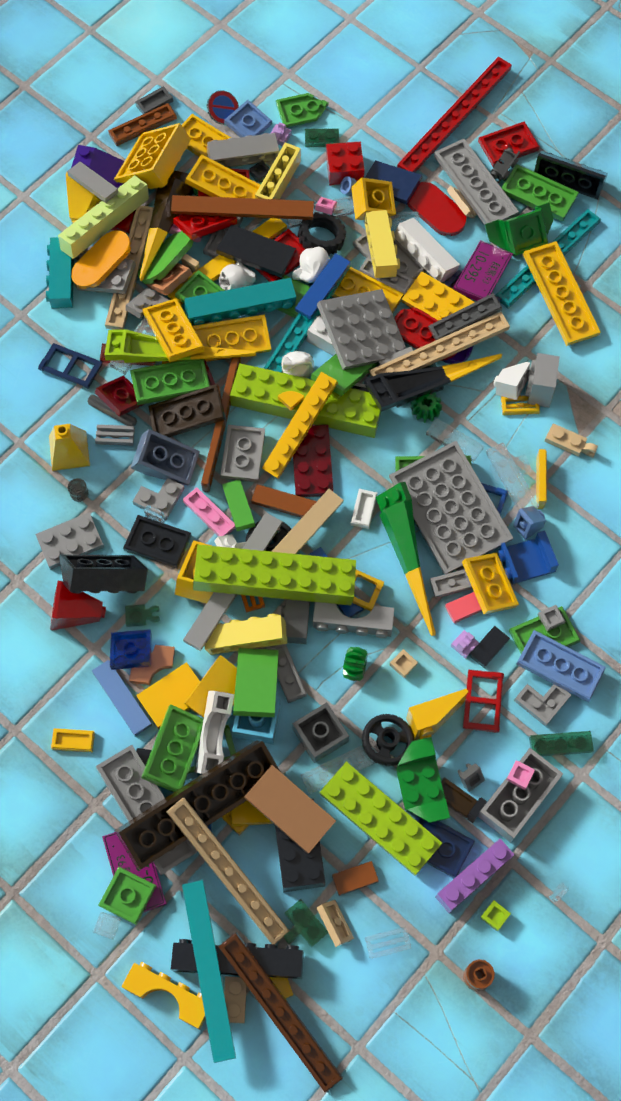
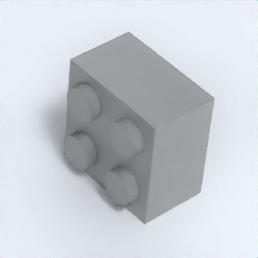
(542, 379)

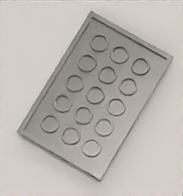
(452, 507)

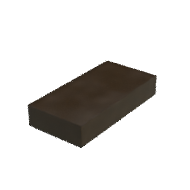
(457, 798)

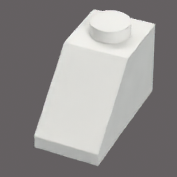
(512, 380)

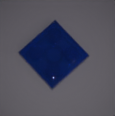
(130, 649)

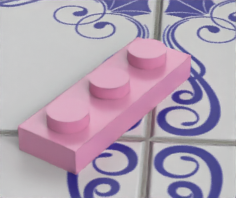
(209, 513)

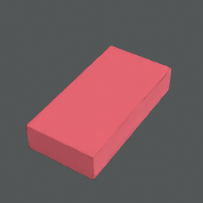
(463, 607)

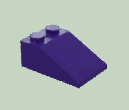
(100, 162)

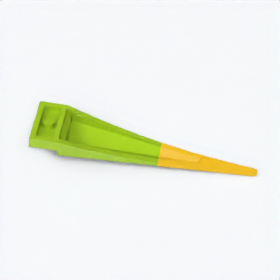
(139, 347)

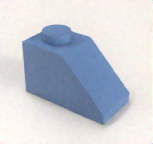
(529, 521)

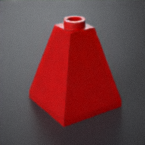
(74, 609)

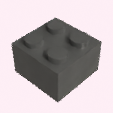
(320, 732)

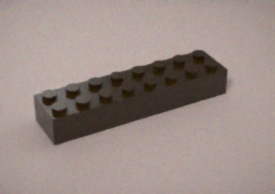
(209, 795)

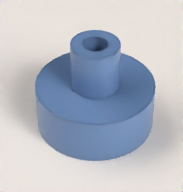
(346, 185)

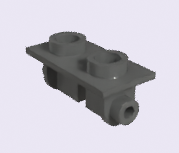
(509, 160)

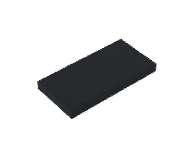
(256, 251)

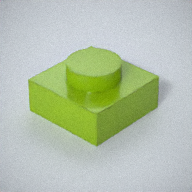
(495, 915)

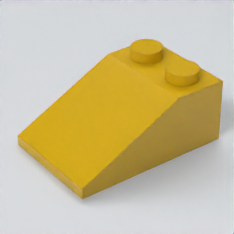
(185, 578)
(431, 715)

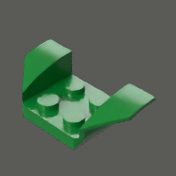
(522, 231)
(421, 782)

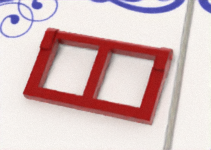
(470, 699)

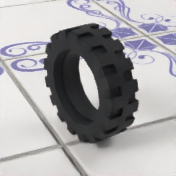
(325, 221)

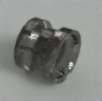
(78, 485)

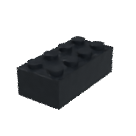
(297, 867)

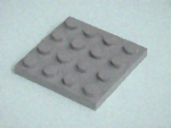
(361, 328)

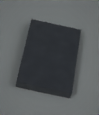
(157, 541)

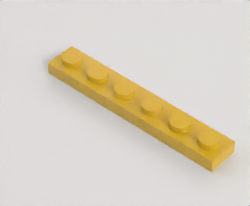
(300, 425)

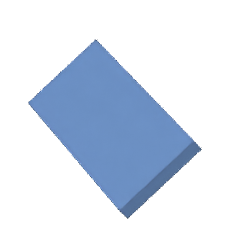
(561, 666)

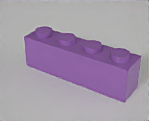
(474, 876)

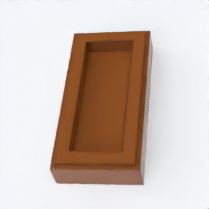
(355, 878)

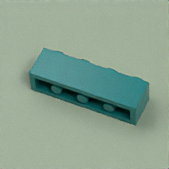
(59, 278)

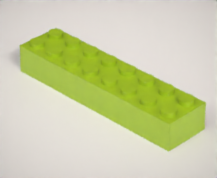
(259, 391)
(274, 575)

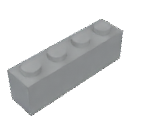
(244, 150)

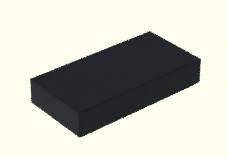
(489, 646)

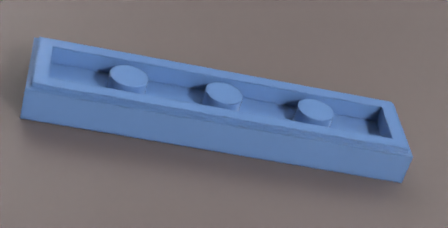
(121, 698)

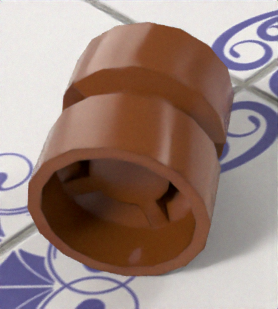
(478, 975)

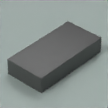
(154, 100)

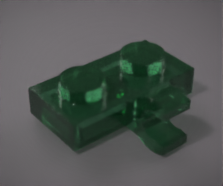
(304, 924)

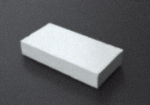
(364, 509)

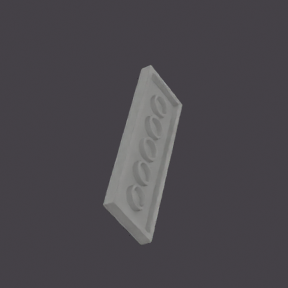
(475, 182)
(135, 795)

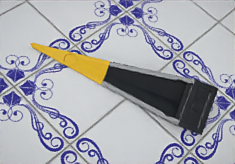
(402, 387)

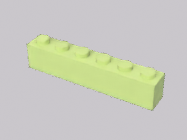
(103, 217)

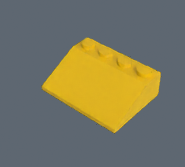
(155, 156)

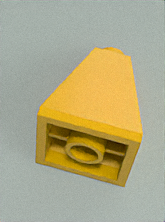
(79, 199)
(68, 447)

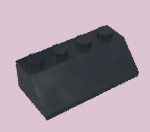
(571, 174)
(103, 573)

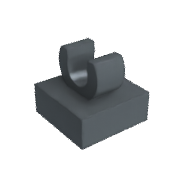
(471, 777)

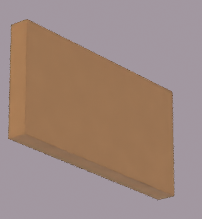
(290, 809)

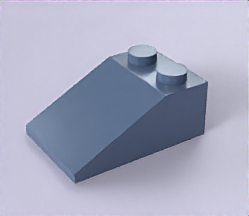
(164, 458)

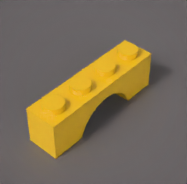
(143, 982)

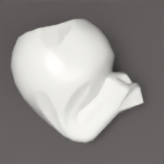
(312, 263)
(236, 276)
(298, 364)

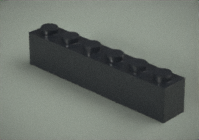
(275, 961)

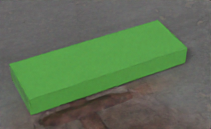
(238, 505)

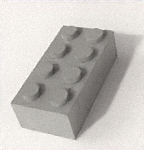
(513, 806)

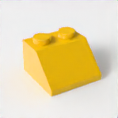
(372, 196)

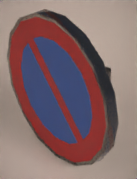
(221, 105)

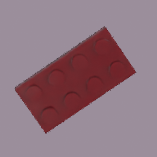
(313, 463)

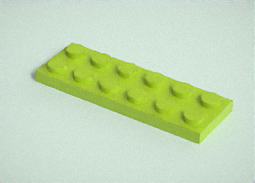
(380, 818)

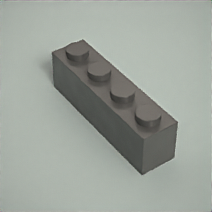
(296, 617)

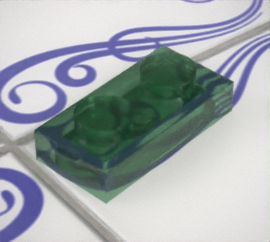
(321, 137)

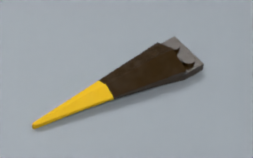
(162, 217)

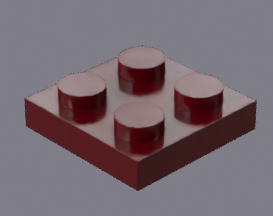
(118, 395)

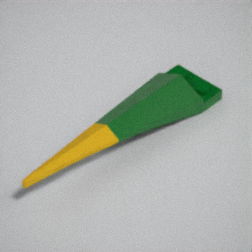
(399, 524)

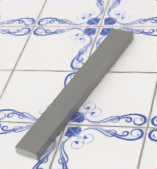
(220, 602)

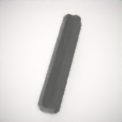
(97, 403)

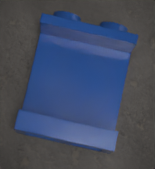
(528, 559)

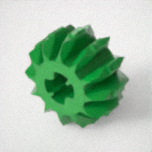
(426, 407)
(355, 664)

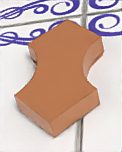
(161, 658)

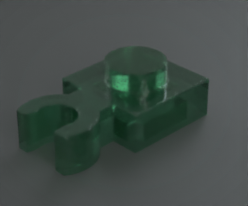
(138, 614)

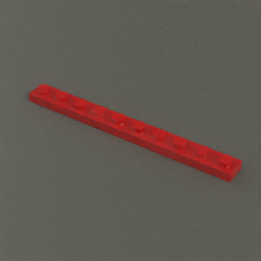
(455, 115)

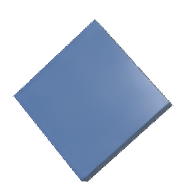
(248, 120)

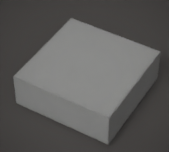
(551, 618)

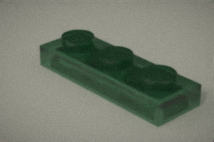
(562, 743)

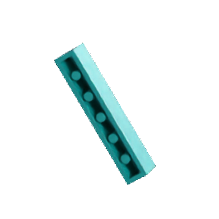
(240, 302)

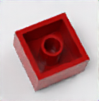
(344, 161)

